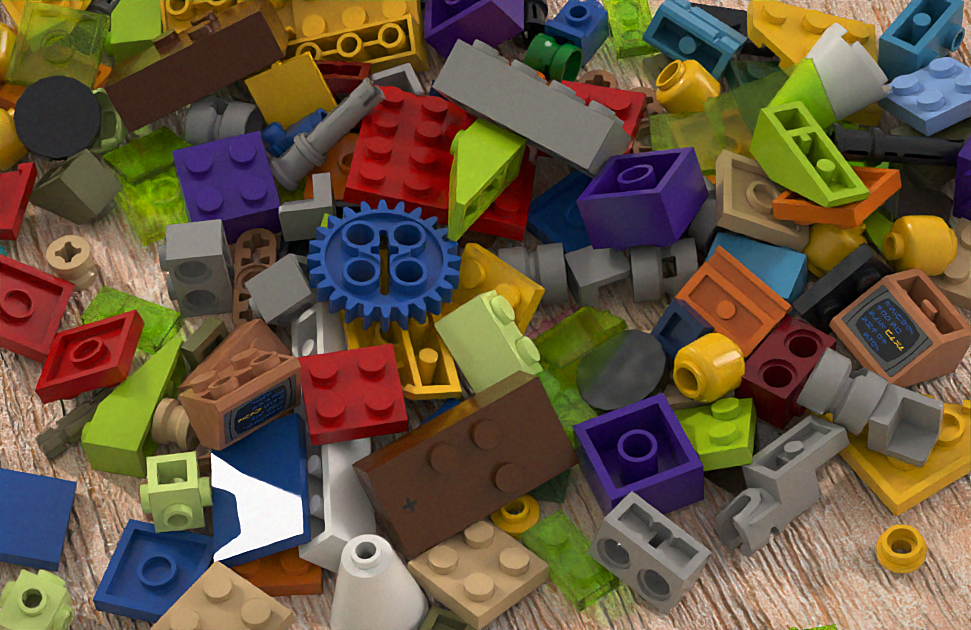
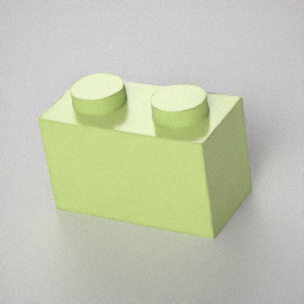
(487, 341)

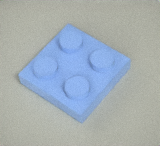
(931, 96)

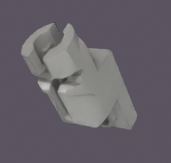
(779, 484)

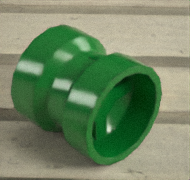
(553, 59)

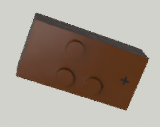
(196, 61)
(466, 463)

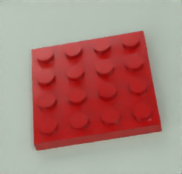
(408, 160)

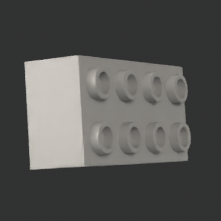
(524, 104)

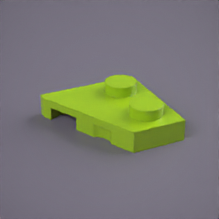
(721, 432)

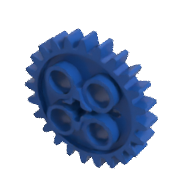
(420, 265)

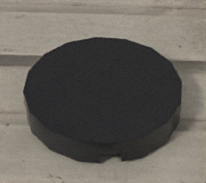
(57, 118)
(623, 371)

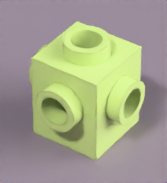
(175, 492)
(36, 603)

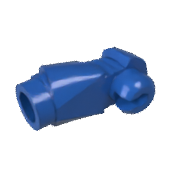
(281, 140)

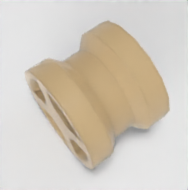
(72, 261)
(173, 425)

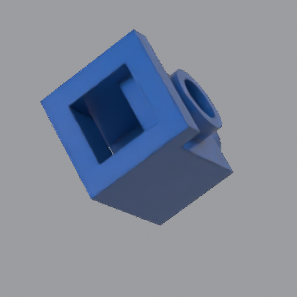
(583, 23)

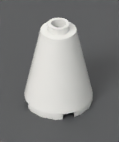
(847, 73)
(375, 589)

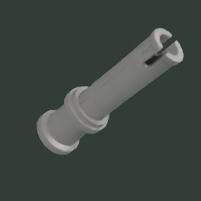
(312, 147)

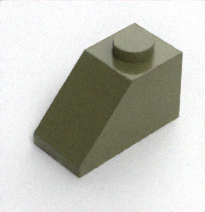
(77, 189)

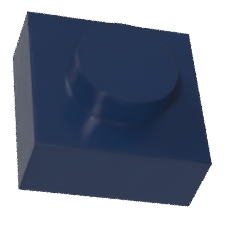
(679, 327)

